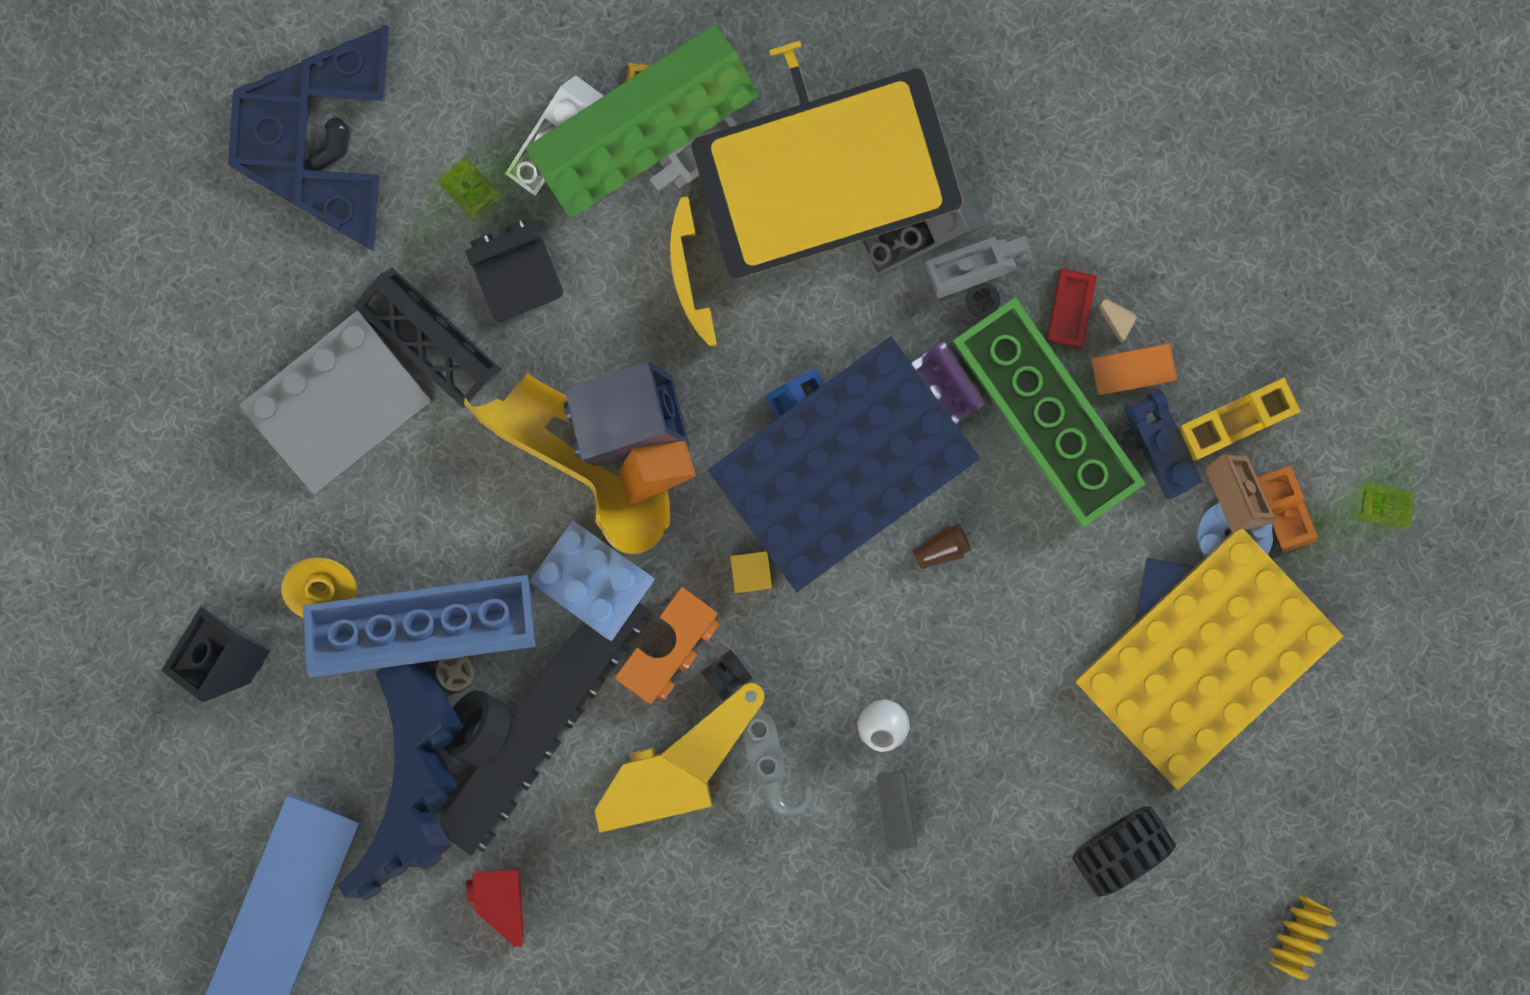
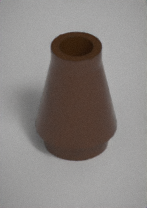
(943, 547)

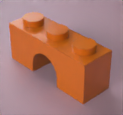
(650, 675)

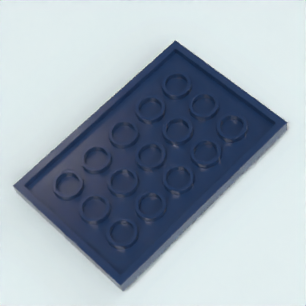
(843, 464)

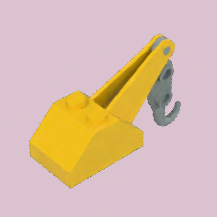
(678, 778)

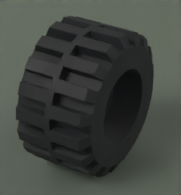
(1124, 851)

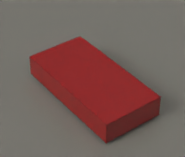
(1071, 308)

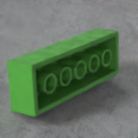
(642, 121)
(1048, 413)

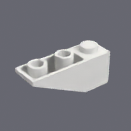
(566, 103)

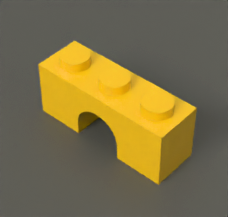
(1238, 419)

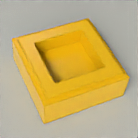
(751, 572)

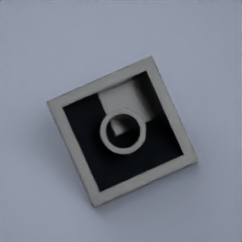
(214, 657)

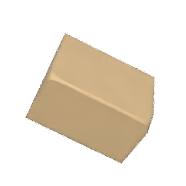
(1118, 318)

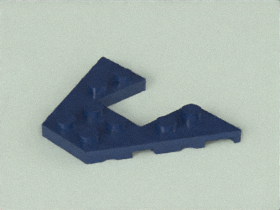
(272, 132)

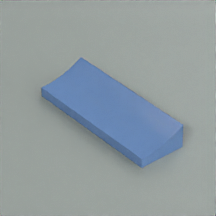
(419, 626)
(284, 901)

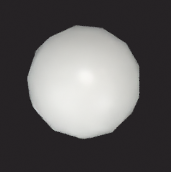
(883, 725)

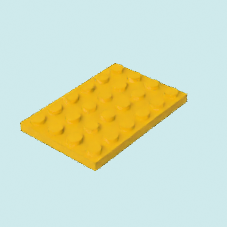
(1208, 658)

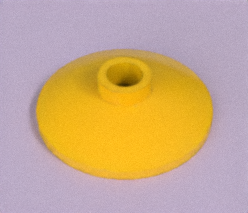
(301, 589)

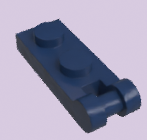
(1162, 444)

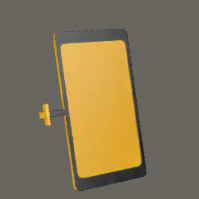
(826, 171)

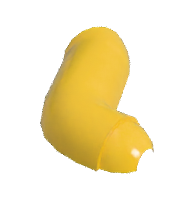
(522, 422)

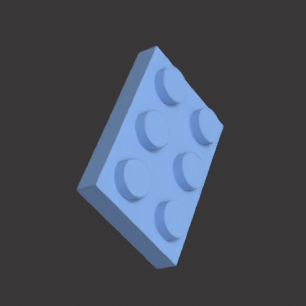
(592, 580)

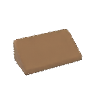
(1239, 492)

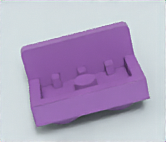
(949, 382)

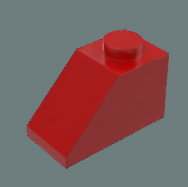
(499, 901)

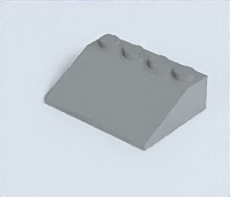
(335, 402)

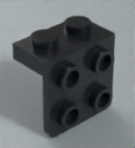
(514, 271)

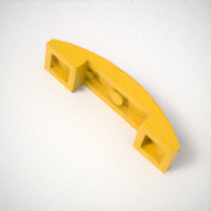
(682, 229)

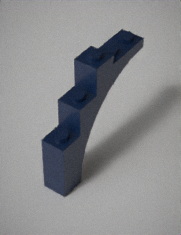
(421, 781)

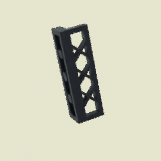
(436, 327)

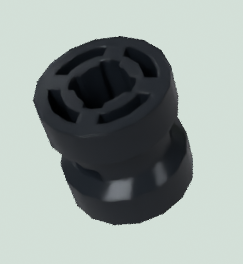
(726, 675)

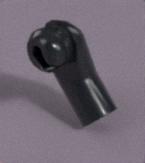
(335, 144)

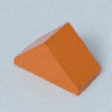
(655, 470)

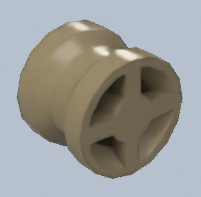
(447, 674)

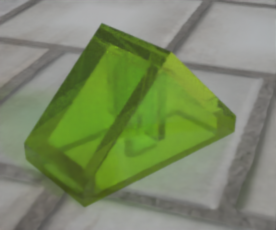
(470, 190)
(1383, 506)

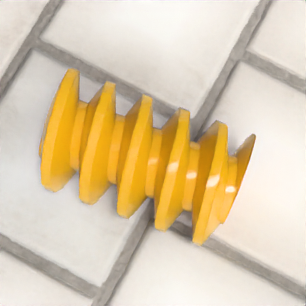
(1302, 938)

